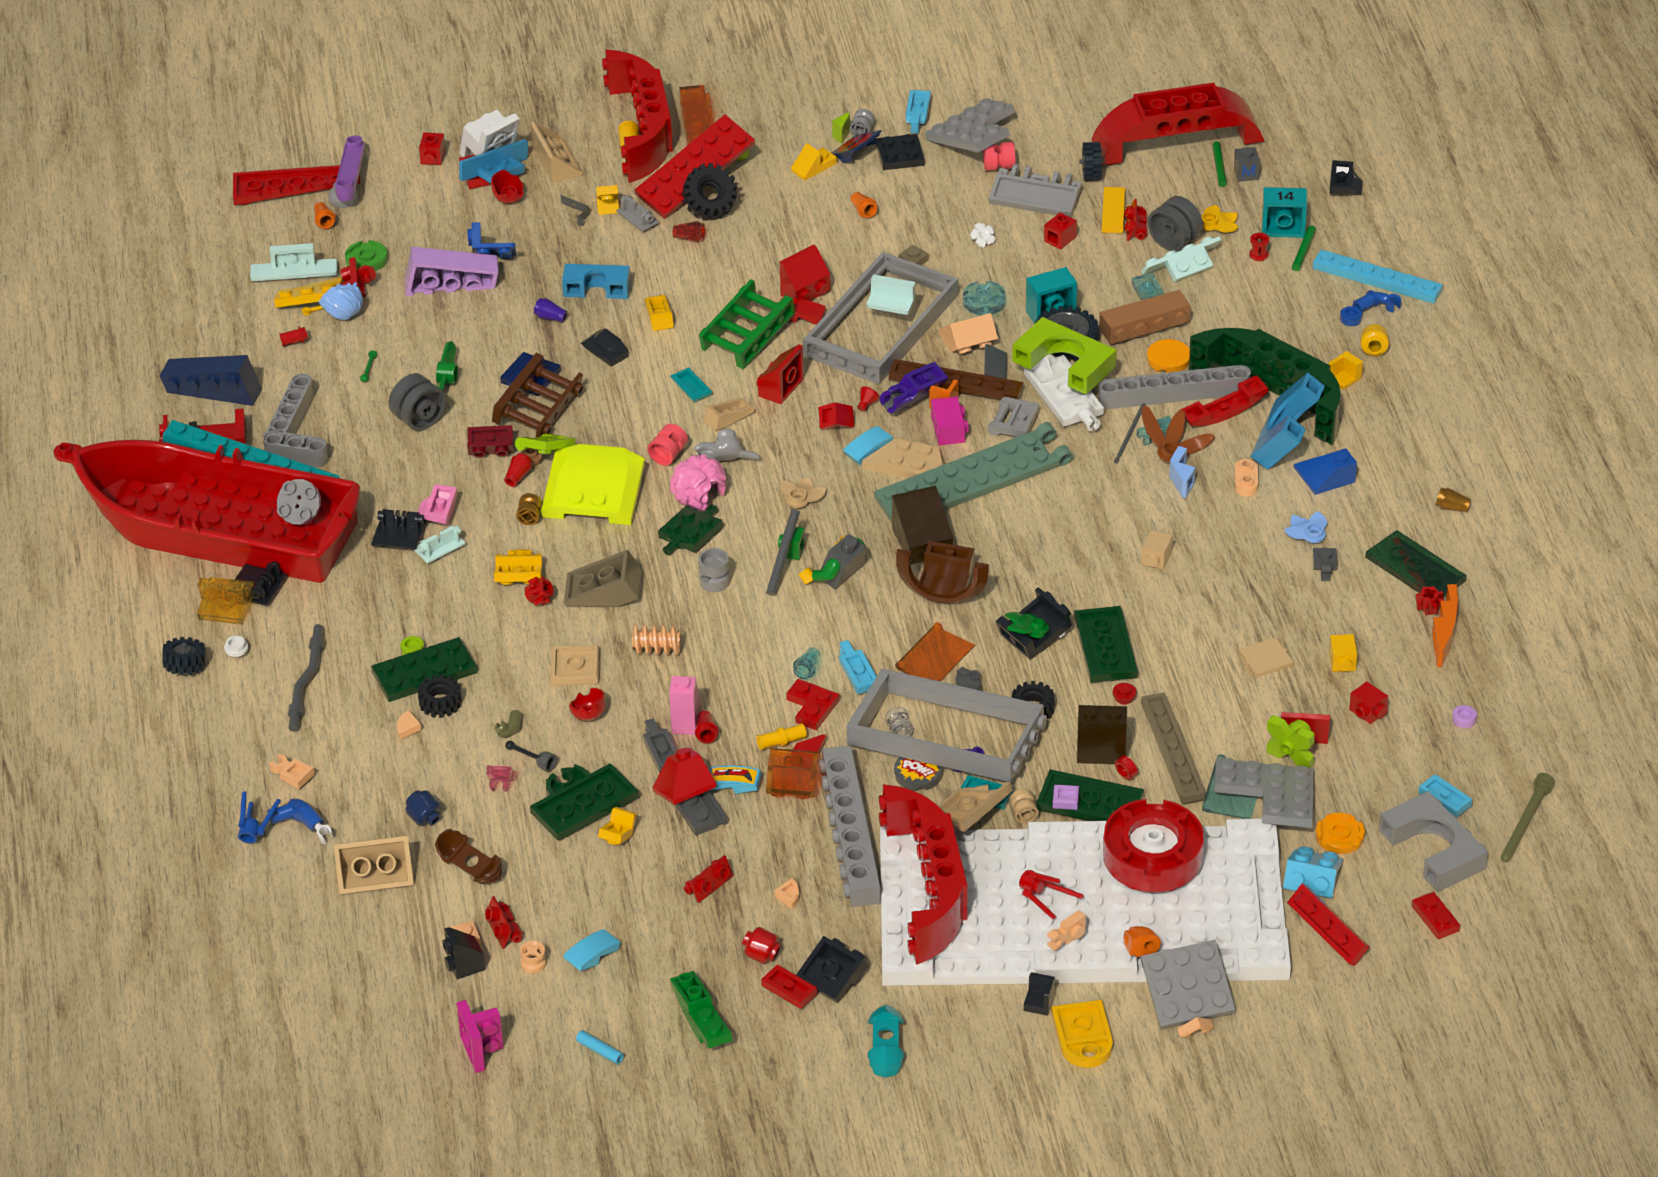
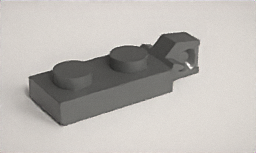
(658, 743)

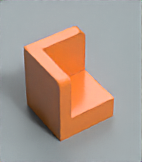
(937, 392)

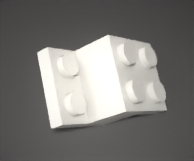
(488, 133)

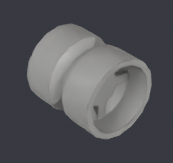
(714, 570)

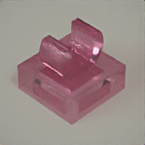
(500, 774)

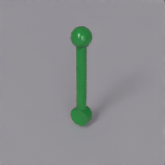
(372, 355)

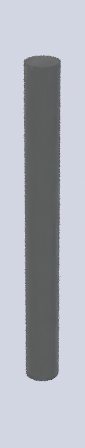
(782, 553)

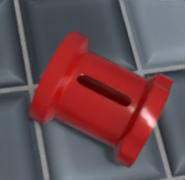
(1256, 246)

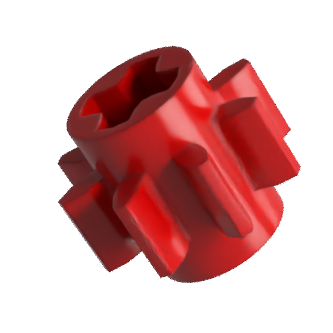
(539, 591)
(1429, 600)

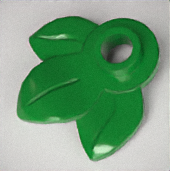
(1027, 624)

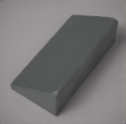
(995, 362)

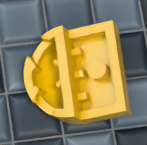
(517, 566)

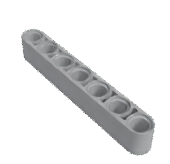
(1171, 386)

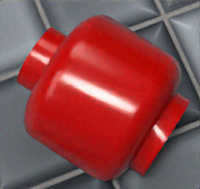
(761, 945)

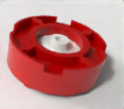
(1153, 845)

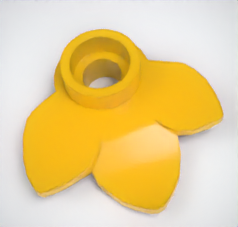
(1219, 221)

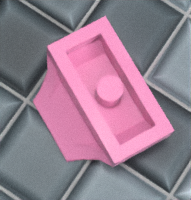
(439, 504)

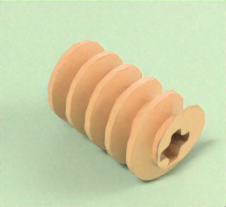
(656, 640)

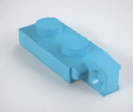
(917, 109)
(856, 667)

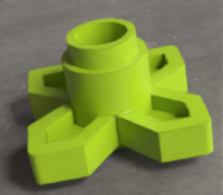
(1291, 740)

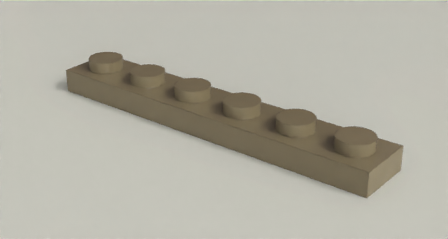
(1173, 748)

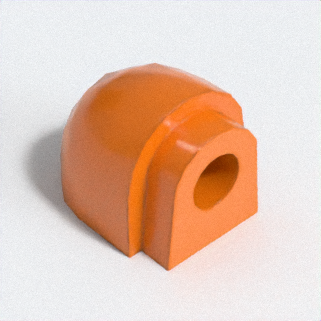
(1141, 941)

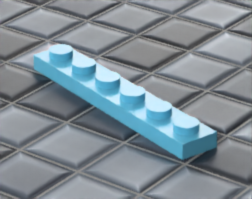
(1377, 276)

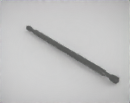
(1129, 434)

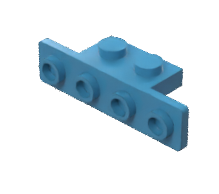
(490, 162)

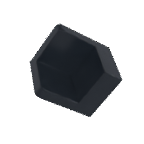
(1040, 994)

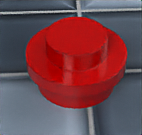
(1124, 693)

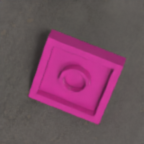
(479, 1033)

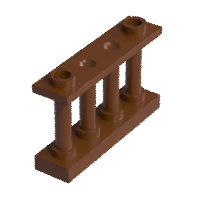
(525, 382)

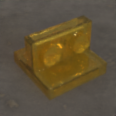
(224, 599)

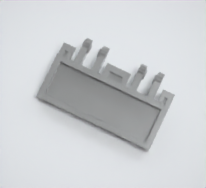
(1035, 192)

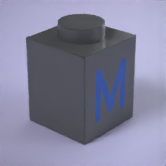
(1246, 164)

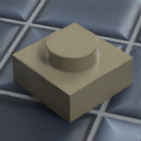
(915, 255)

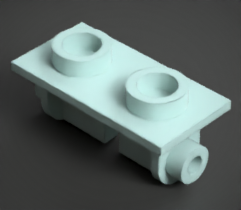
(439, 546)

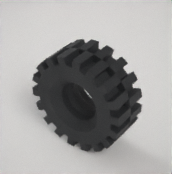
(718, 180)

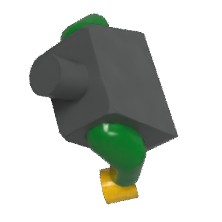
(840, 563)

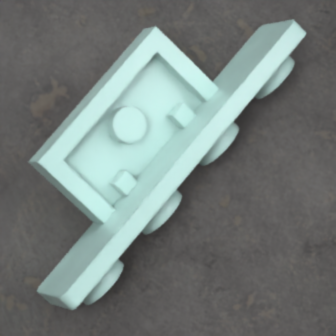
(293, 262)
(1185, 262)

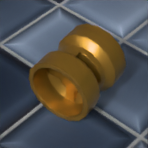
(529, 509)

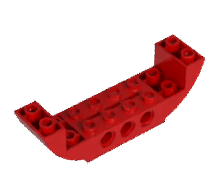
(636, 76)
(1174, 113)
(942, 866)

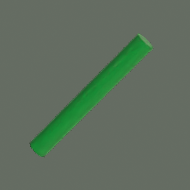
(1219, 164)
(1303, 248)

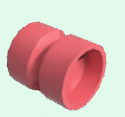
(999, 156)
(667, 444)

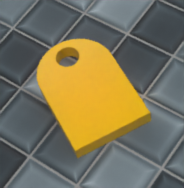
(1083, 1029)

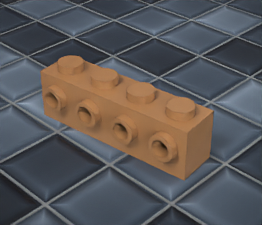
(1144, 317)

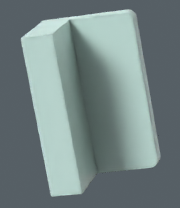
(891, 294)

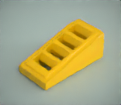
(659, 312)

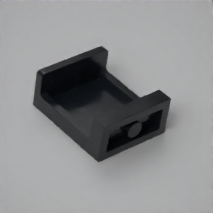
(1045, 608)

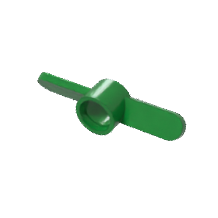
(447, 369)

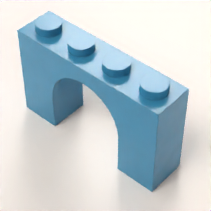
(1281, 429)

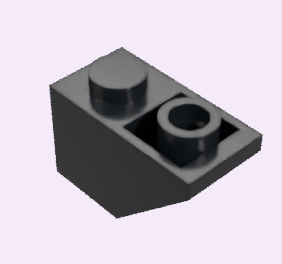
(463, 953)

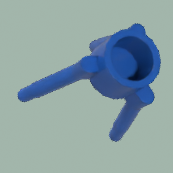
(249, 826)

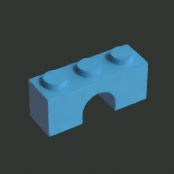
(581, 277)

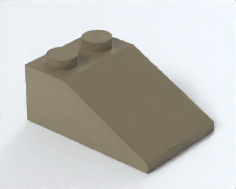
(604, 582)

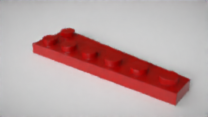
(278, 183)

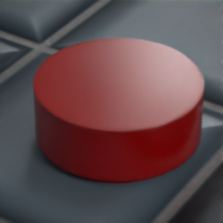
(1126, 767)

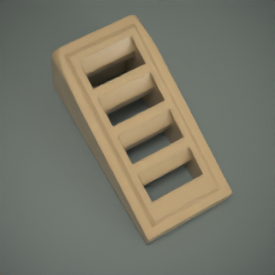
(726, 413)

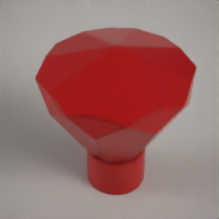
(867, 397)

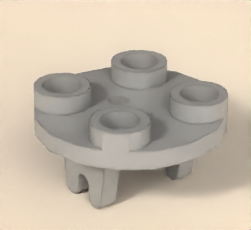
(289, 499)

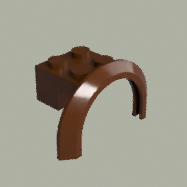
(944, 573)

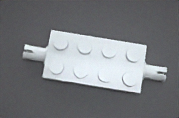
(1067, 404)

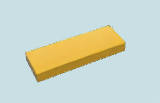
(1113, 209)

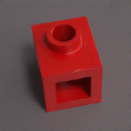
(432, 148)
(1060, 230)
(1368, 702)

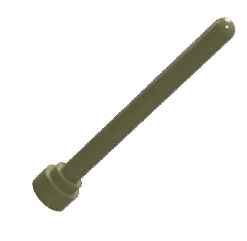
(1542, 785)

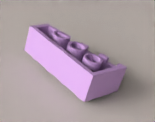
(449, 270)

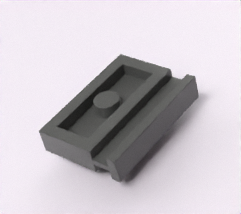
(702, 813)

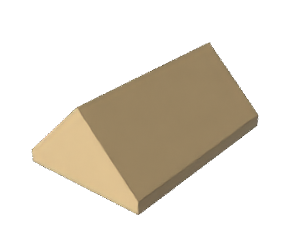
(554, 154)
(373, 864)

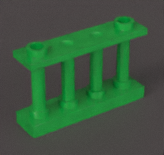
(755, 339)

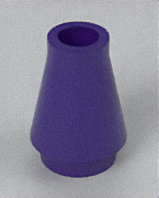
(548, 310)

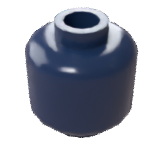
(423, 808)

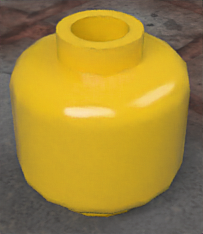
(1374, 340)

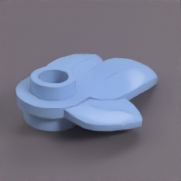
(1310, 530)

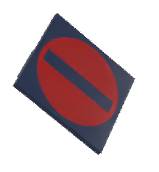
(855, 144)

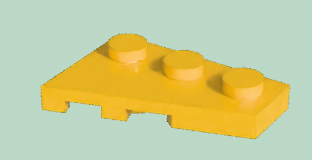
(304, 294)

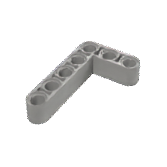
(281, 433)

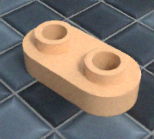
(1246, 477)

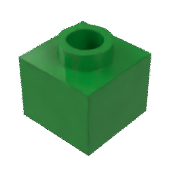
(797, 544)

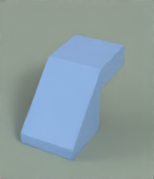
(1181, 474)

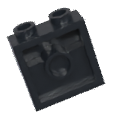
(833, 968)

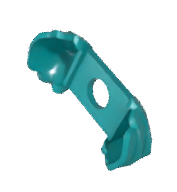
(885, 1056)

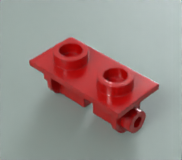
(1135, 221)
(709, 879)
(502, 922)

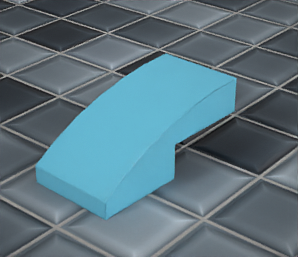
(867, 444)
(590, 949)

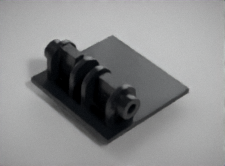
(398, 531)
(266, 581)

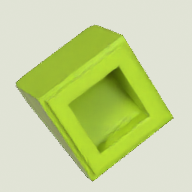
(841, 127)

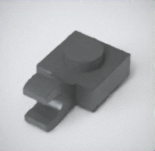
(1325, 560)

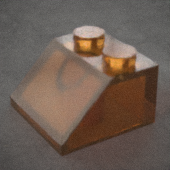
(792, 773)

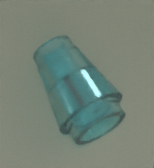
(806, 664)

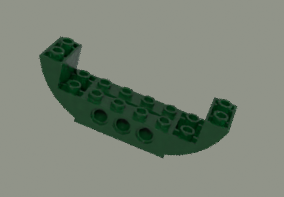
(1276, 365)

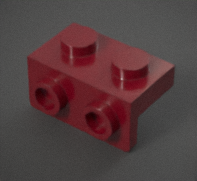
(490, 440)

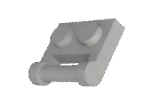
(1019, 420)

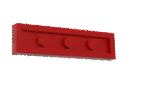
(1328, 924)

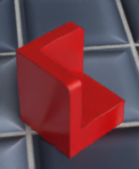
(836, 415)

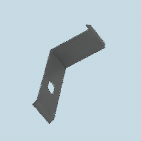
(578, 206)

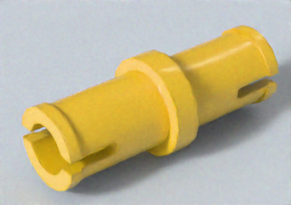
(781, 736)

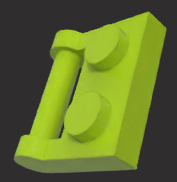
(544, 443)

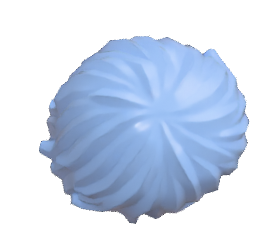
(342, 301)

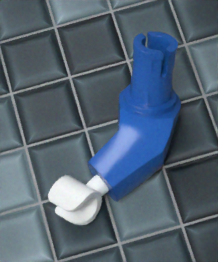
(302, 813)

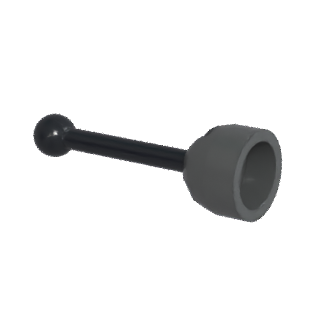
(545, 760)

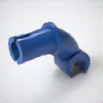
(1374, 298)

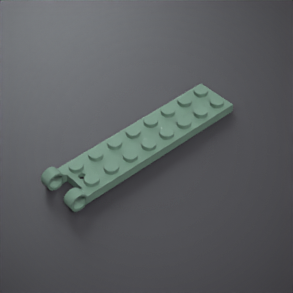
(984, 470)

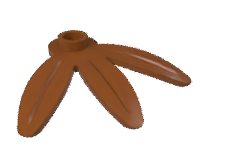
(1168, 444)

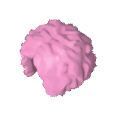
(695, 478)

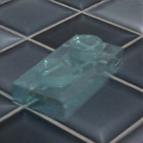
(1146, 286)

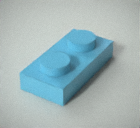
(1450, 797)

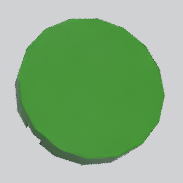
(369, 254)

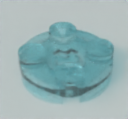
(984, 298)

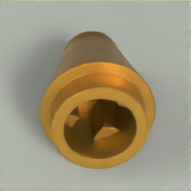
(1452, 500)

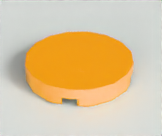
(1168, 355)
(1340, 833)

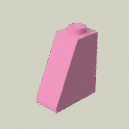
(684, 704)

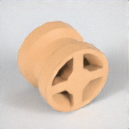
(533, 956)

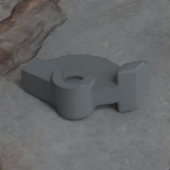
(968, 678)

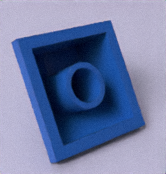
(1328, 471)

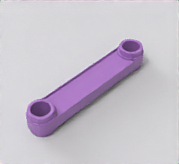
(349, 168)

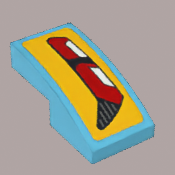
(740, 778)

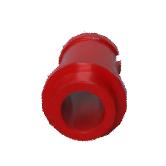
(293, 336)

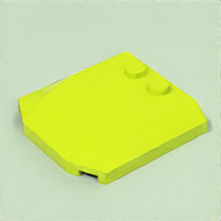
(594, 483)

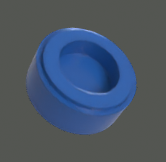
(1351, 316)

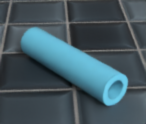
(599, 1047)

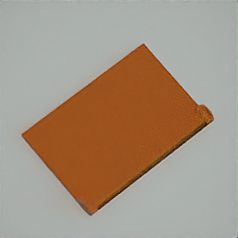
(934, 654)

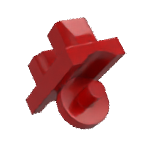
(360, 275)

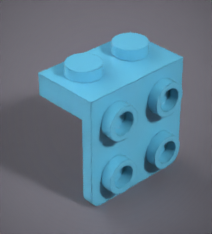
(1313, 870)

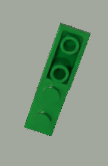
(699, 1010)

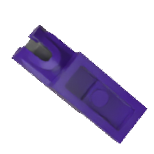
(912, 387)

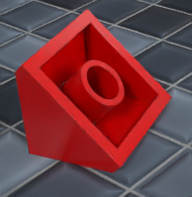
(1318, 723)

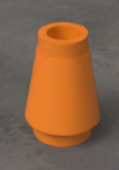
(864, 205)
(323, 216)

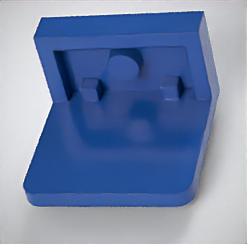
(503, 250)

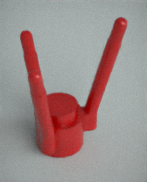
(1035, 883)

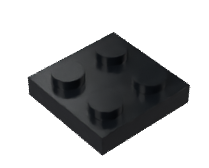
(900, 151)

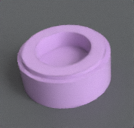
(1464, 716)

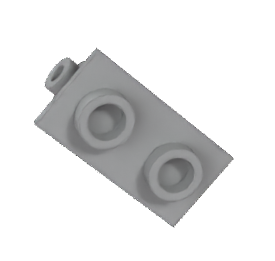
(636, 214)

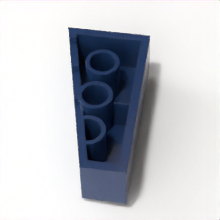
(213, 378)

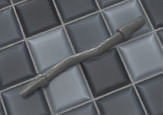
(295, 708)

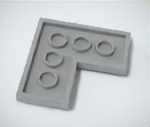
(974, 127)
(1284, 789)

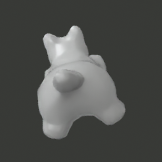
(725, 447)

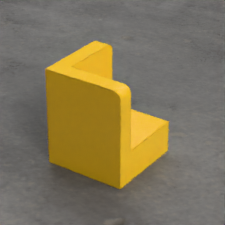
(1346, 369)

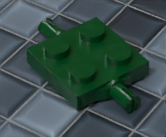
(690, 529)

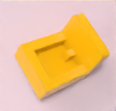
(619, 828)

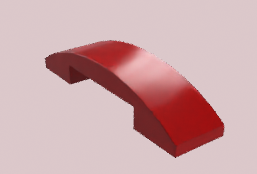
(1226, 407)

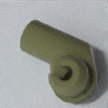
(507, 729)

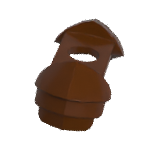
(454, 849)

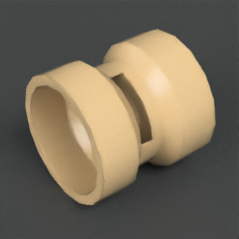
(1024, 806)

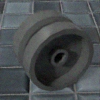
(1175, 223)
(417, 401)

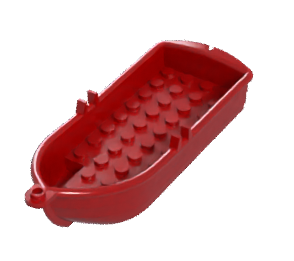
(213, 505)

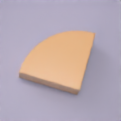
(407, 725)
(788, 893)
(1195, 1025)

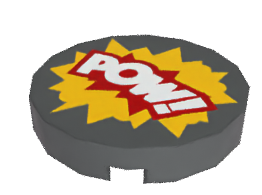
(916, 774)

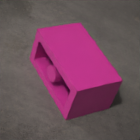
(948, 420)

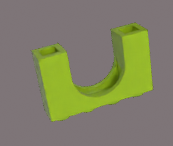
(1048, 337)

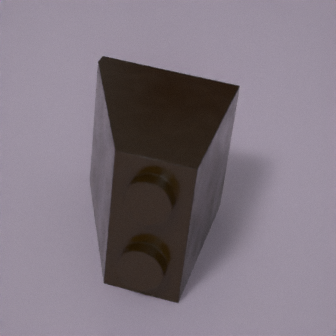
(919, 519)
(1101, 734)

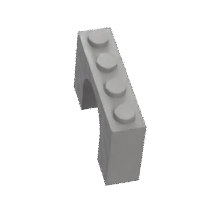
(1428, 816)

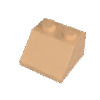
(969, 333)

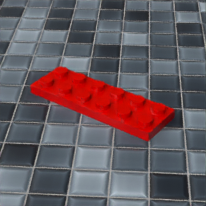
(717, 145)

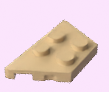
(903, 458)
(970, 804)

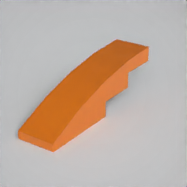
(1444, 625)

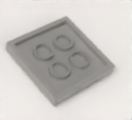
(1187, 984)

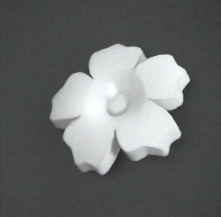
(983, 235)

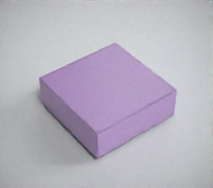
(1065, 797)

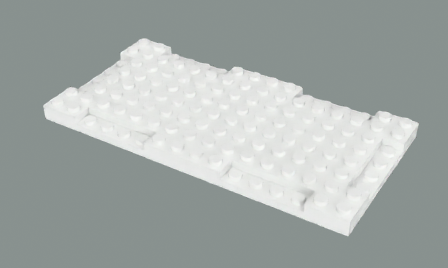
(1005, 933)

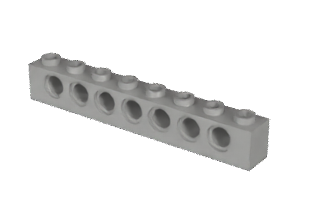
(850, 825)

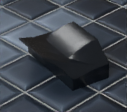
(1344, 178)
(606, 347)

